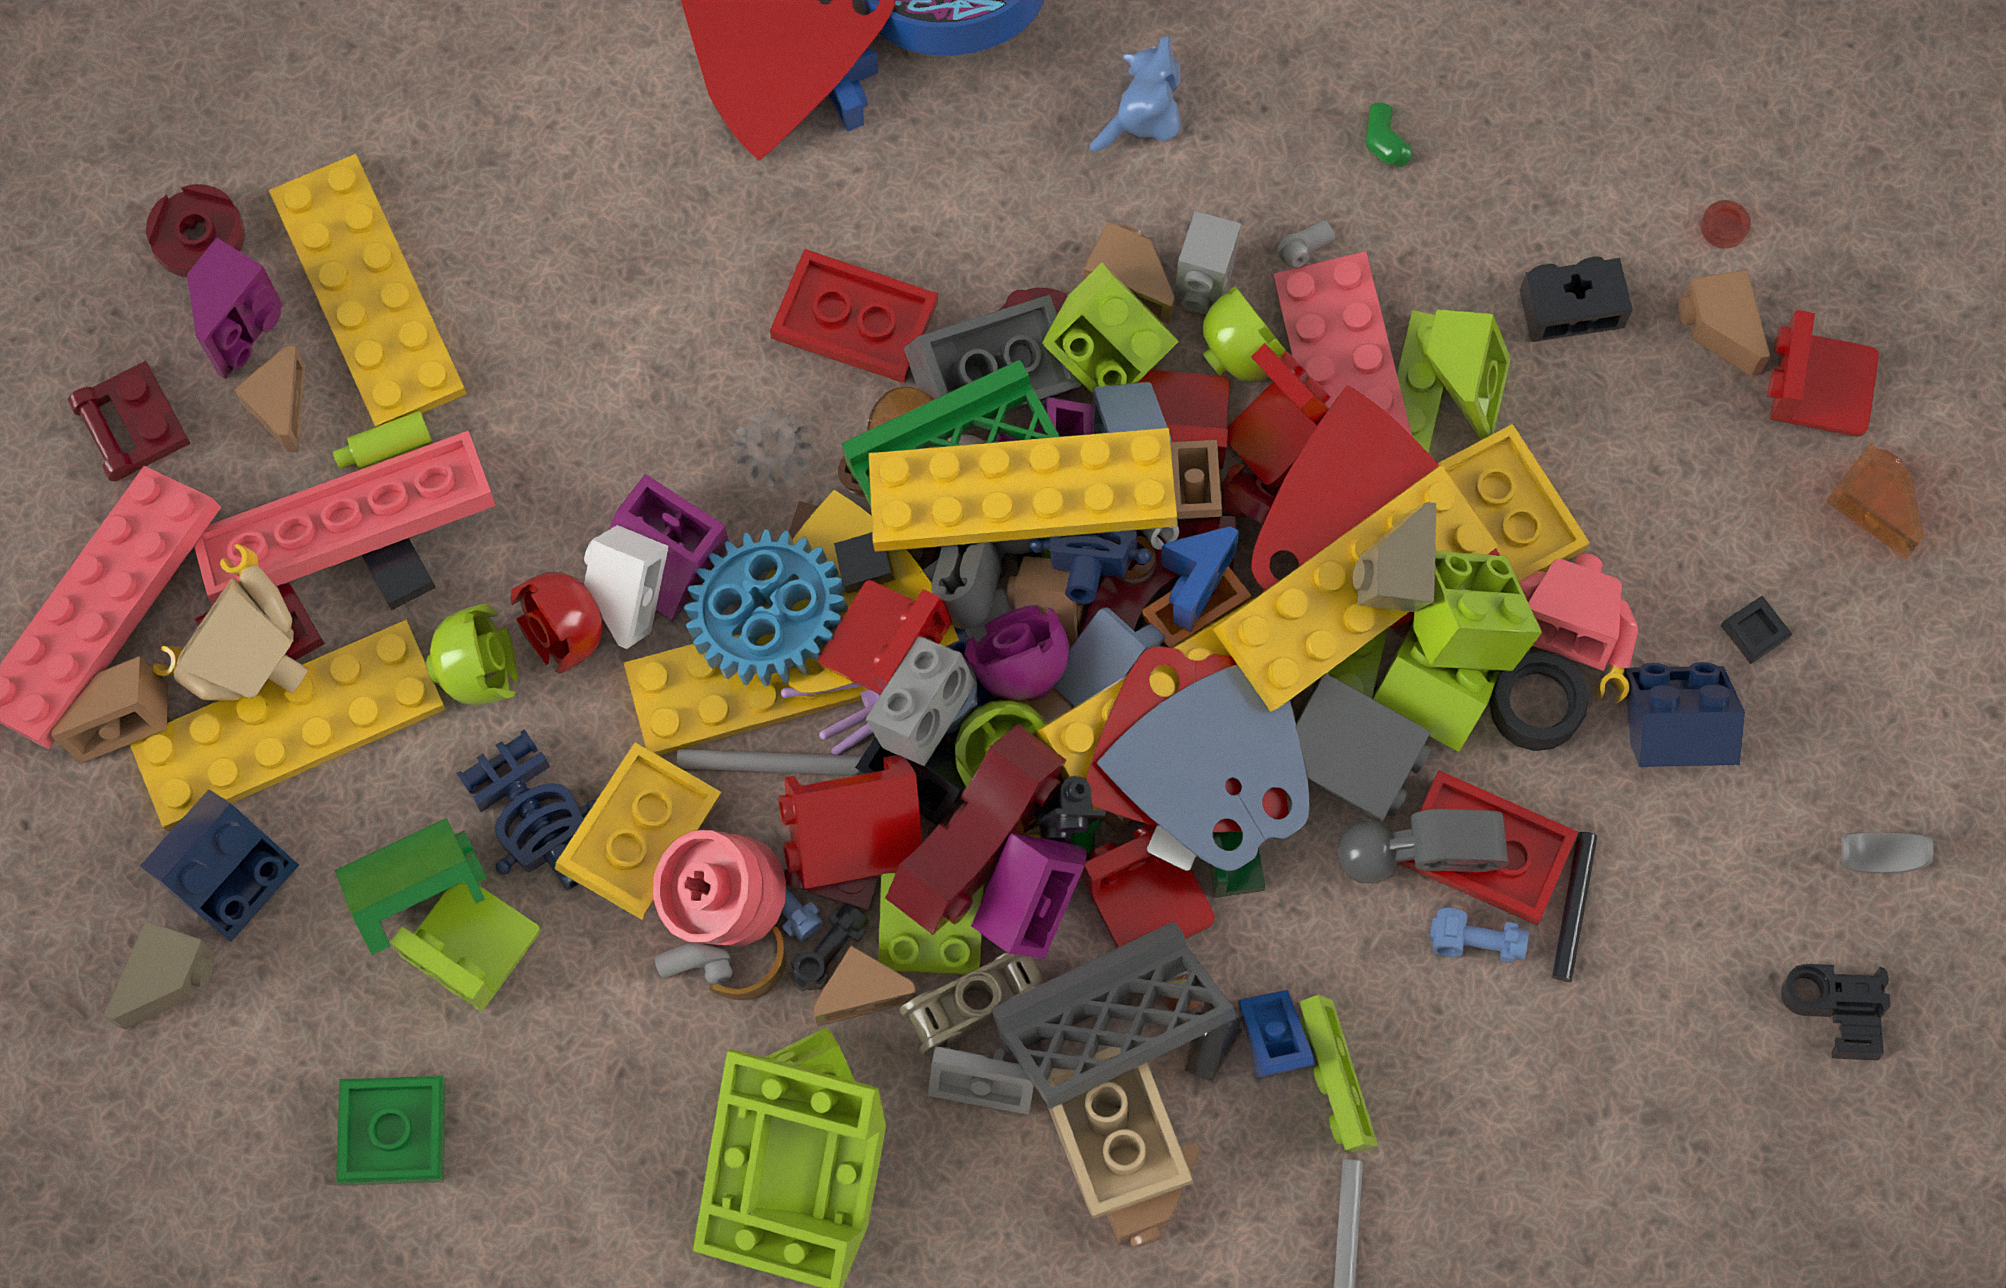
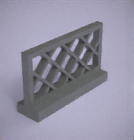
(1097, 990)

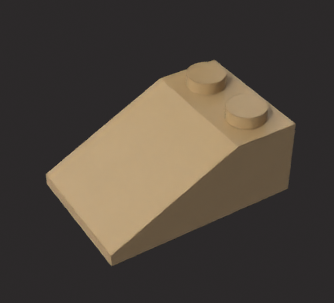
(1119, 1139)

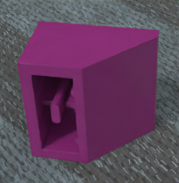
(230, 305)
(681, 526)
(1029, 894)

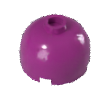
(1020, 654)

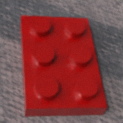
(853, 315)
(1534, 848)

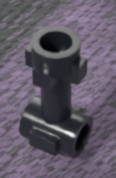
(811, 966)

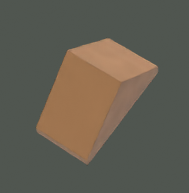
(275, 396)
(861, 988)

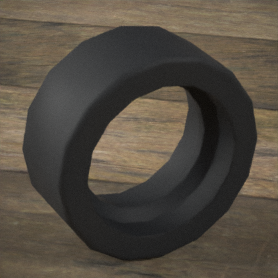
(1529, 736)

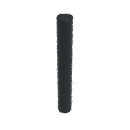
(1574, 906)

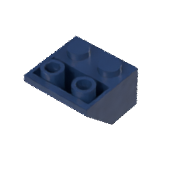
(1684, 715)
(219, 864)

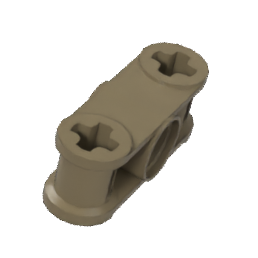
(951, 1017)

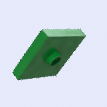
(391, 1130)

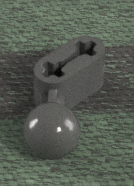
(967, 582)
(1436, 842)

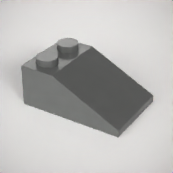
(985, 344)

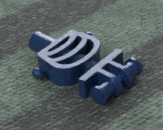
(1091, 556)
(549, 837)

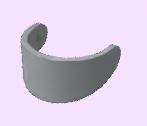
(1886, 852)

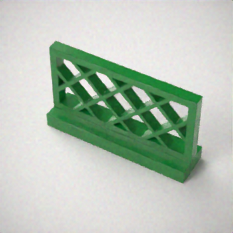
(949, 417)

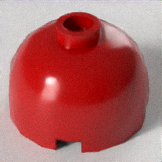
(559, 618)

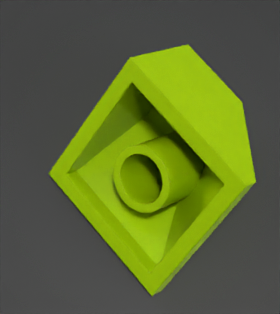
(1470, 364)

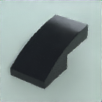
(399, 573)

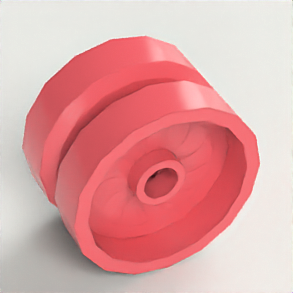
(719, 888)

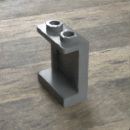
(1358, 747)

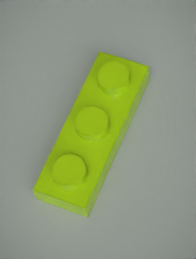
(1337, 1075)

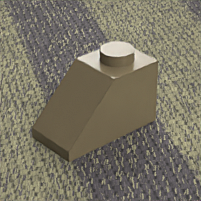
(1400, 565)
(159, 975)

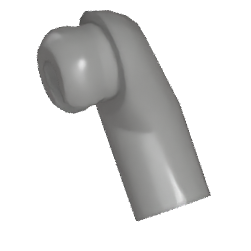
(1296, 246)
(696, 955)

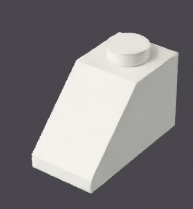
(625, 581)

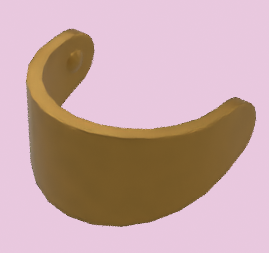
(763, 985)

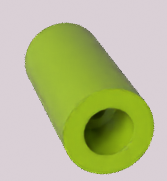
(384, 442)

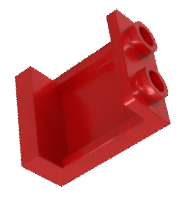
(851, 824)

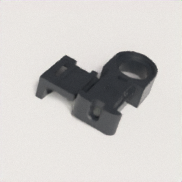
(1853, 1007)

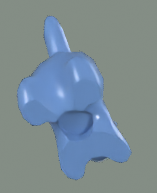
(1148, 102)

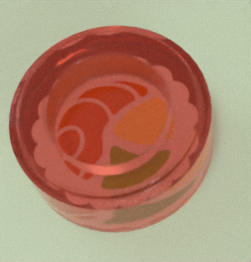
(1725, 224)

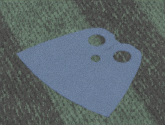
(1192, 744)

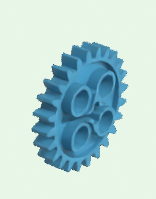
(736, 582)

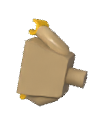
(238, 640)

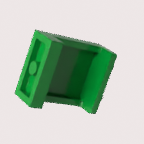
(407, 875)

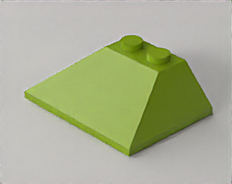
(790, 1170)

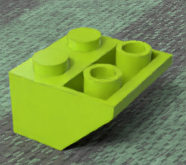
(1107, 333)
(1476, 614)
(1435, 697)

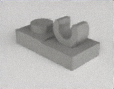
(980, 1080)

